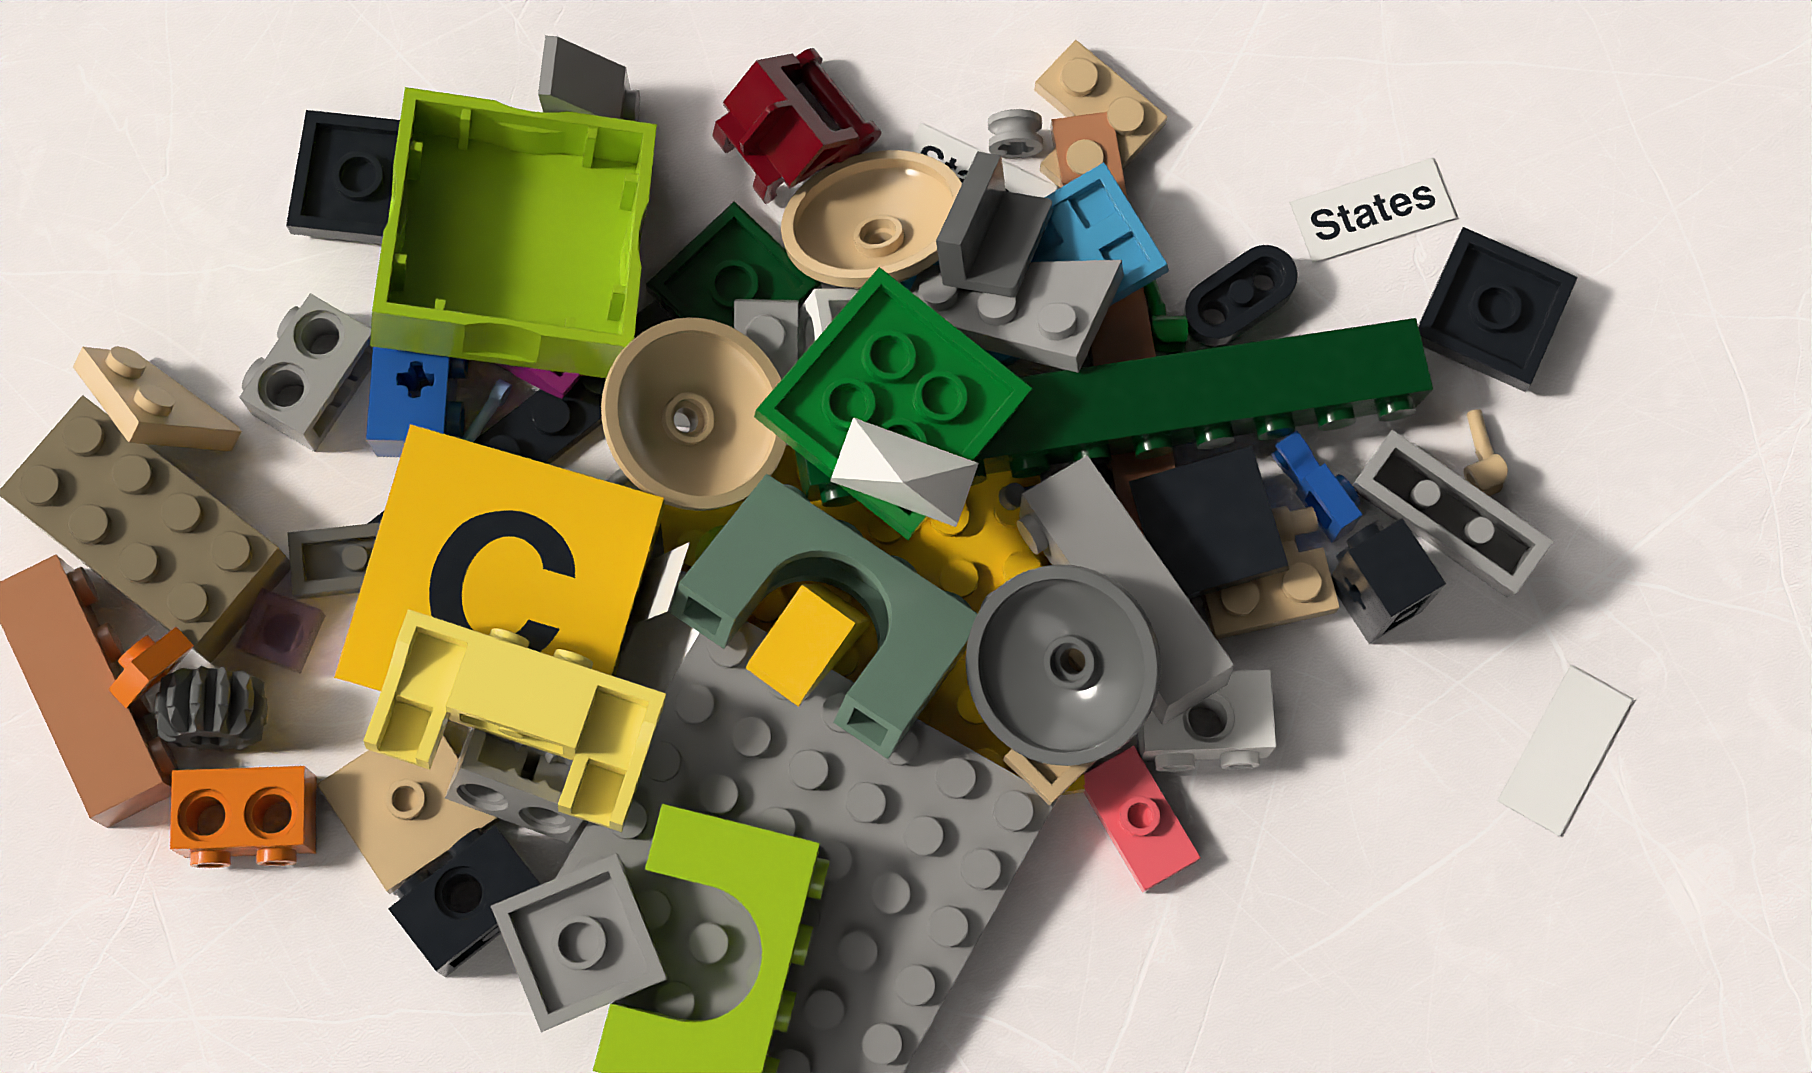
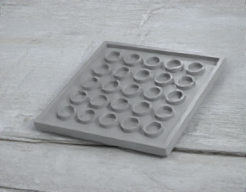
(910, 840)

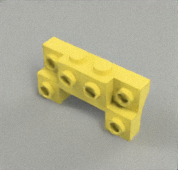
(521, 696)

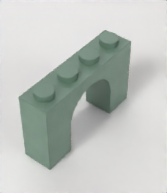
(788, 540)

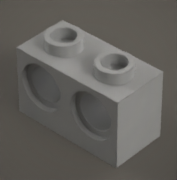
(326, 378)
(513, 784)

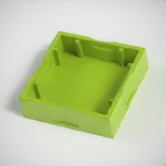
(513, 234)

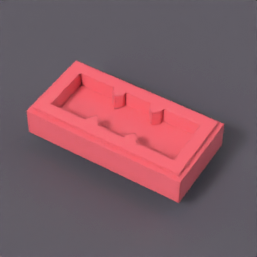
(1138, 819)

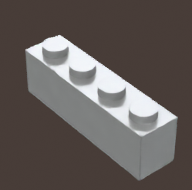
(1085, 525)

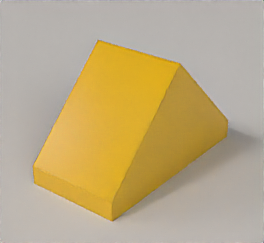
(807, 642)

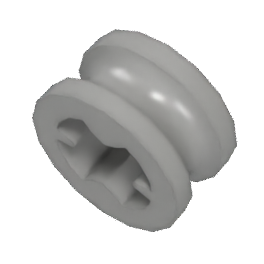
(1015, 133)

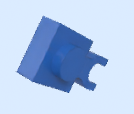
(1330, 495)

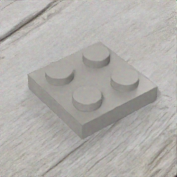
(579, 942)

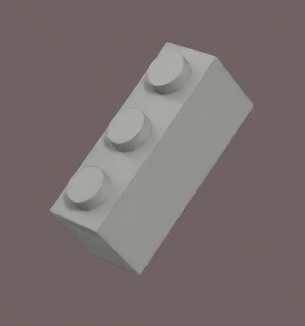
(1452, 514)

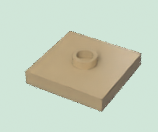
(401, 812)

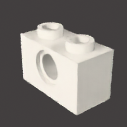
(1245, 734)

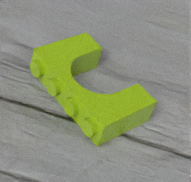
(772, 880)

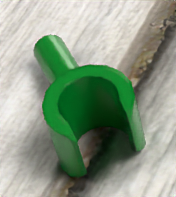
(1168, 331)

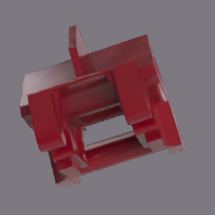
(780, 129)

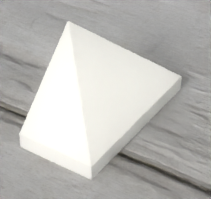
(904, 472)

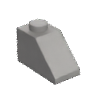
(584, 82)

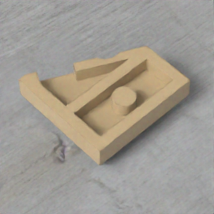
(151, 404)

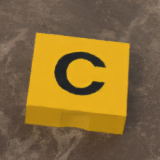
(501, 548)

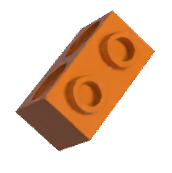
(246, 798)

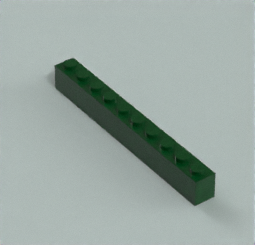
(1198, 399)

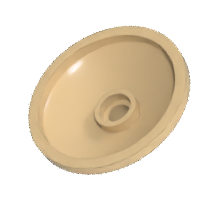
(869, 215)
(714, 381)

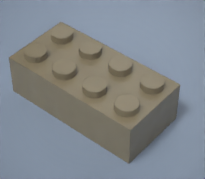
(145, 528)

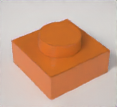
(147, 663)

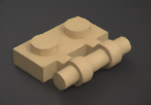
(1282, 598)

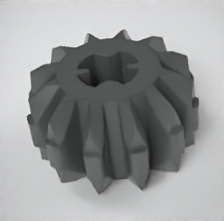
(211, 708)

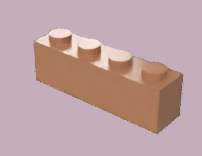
(69, 671)

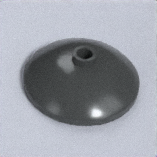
(1024, 674)

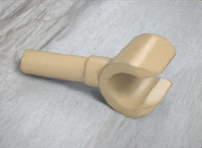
(1491, 469)

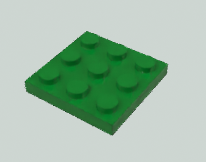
(897, 369)

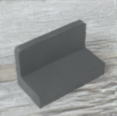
(990, 231)

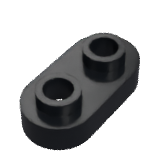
(1237, 297)

